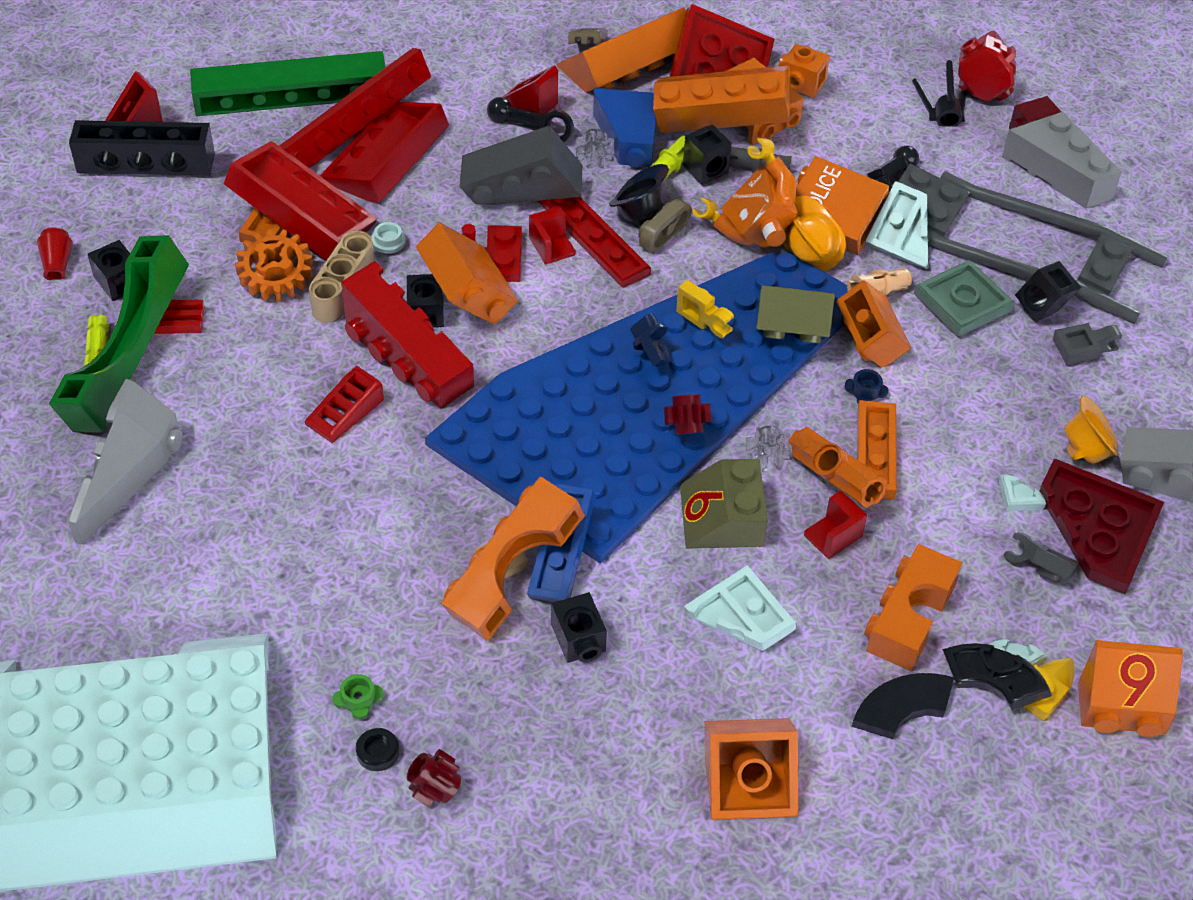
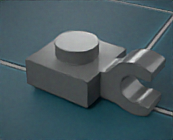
(1083, 344)
(1050, 562)

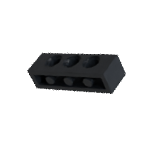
(142, 147)

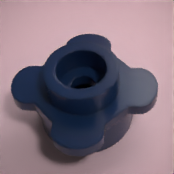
(869, 379)

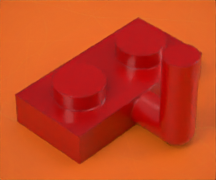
(503, 247)

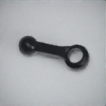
(501, 110)
(901, 159)

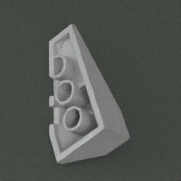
(134, 451)

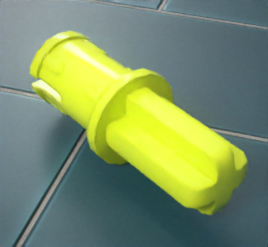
(672, 157)

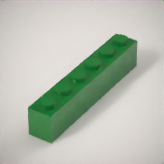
(281, 83)

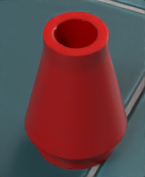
(54, 251)

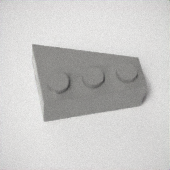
(1159, 461)

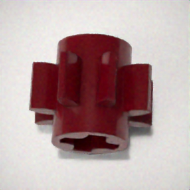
(687, 414)
(434, 778)

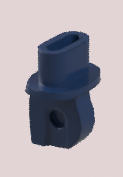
(648, 338)

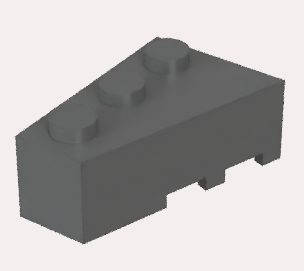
(522, 170)

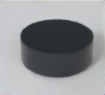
(377, 749)

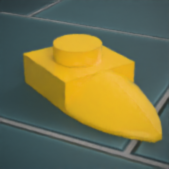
(1059, 678)

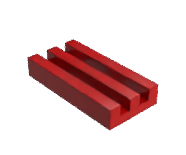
(187, 314)

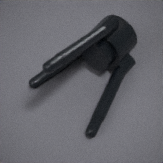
(948, 109)

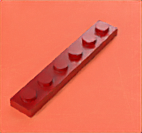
(358, 108)

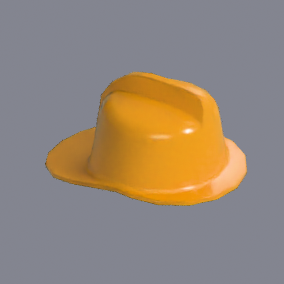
(815, 235)
(1090, 434)

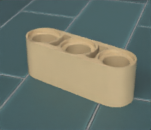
(348, 257)

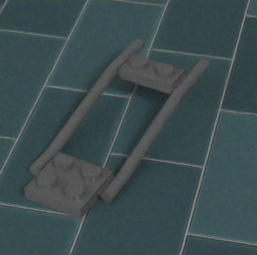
(1098, 275)

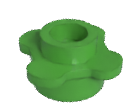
(355, 685)

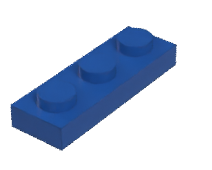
(557, 566)

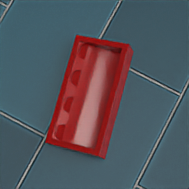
(386, 150)
(296, 198)

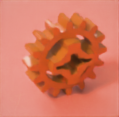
(274, 265)

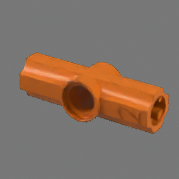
(837, 467)

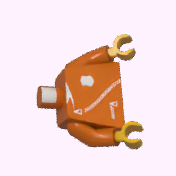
(760, 206)

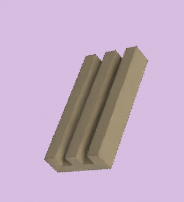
(588, 35)

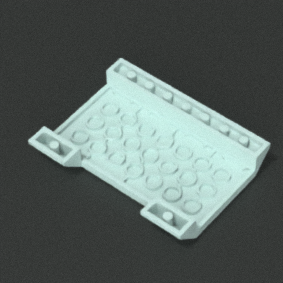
(136, 765)

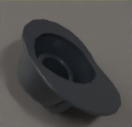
(642, 195)

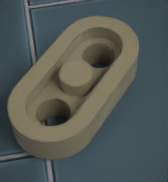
(664, 225)

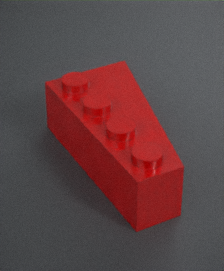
(404, 337)

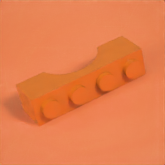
(541, 518)

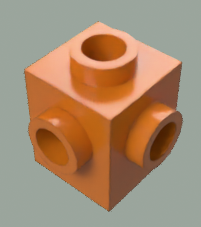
(807, 69)

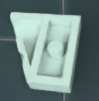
(902, 226)
(743, 610)

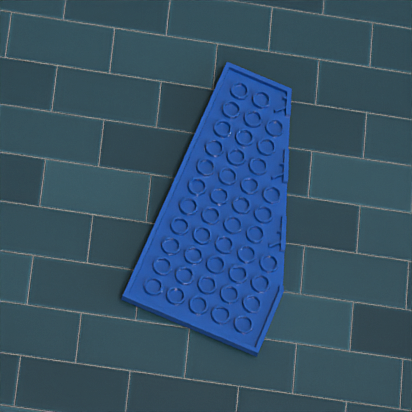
(598, 405)

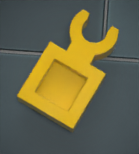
(699, 308)

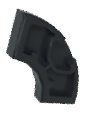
(997, 671)
(903, 700)

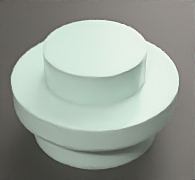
(388, 238)

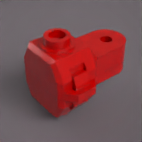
(987, 67)

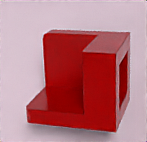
(549, 236)
(839, 528)

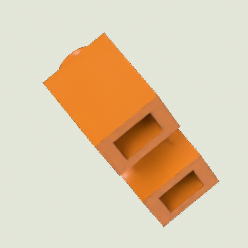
(899, 631)

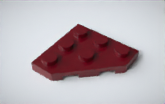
(1100, 522)

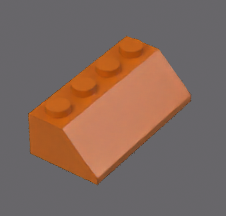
(626, 54)
(722, 99)

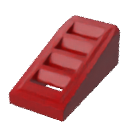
(359, 386)

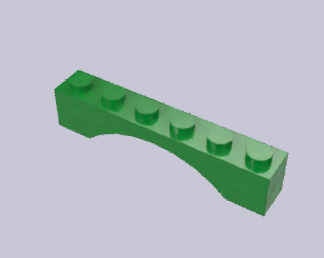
(150, 283)

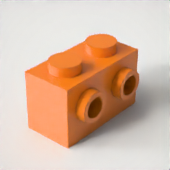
(873, 324)

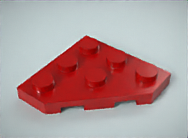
(716, 44)

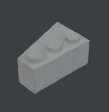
(1065, 158)

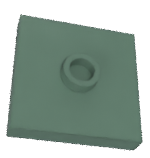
(964, 298)

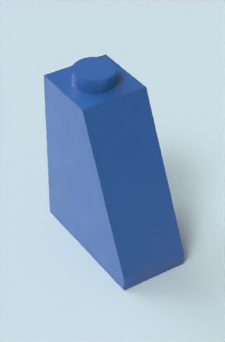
(630, 121)

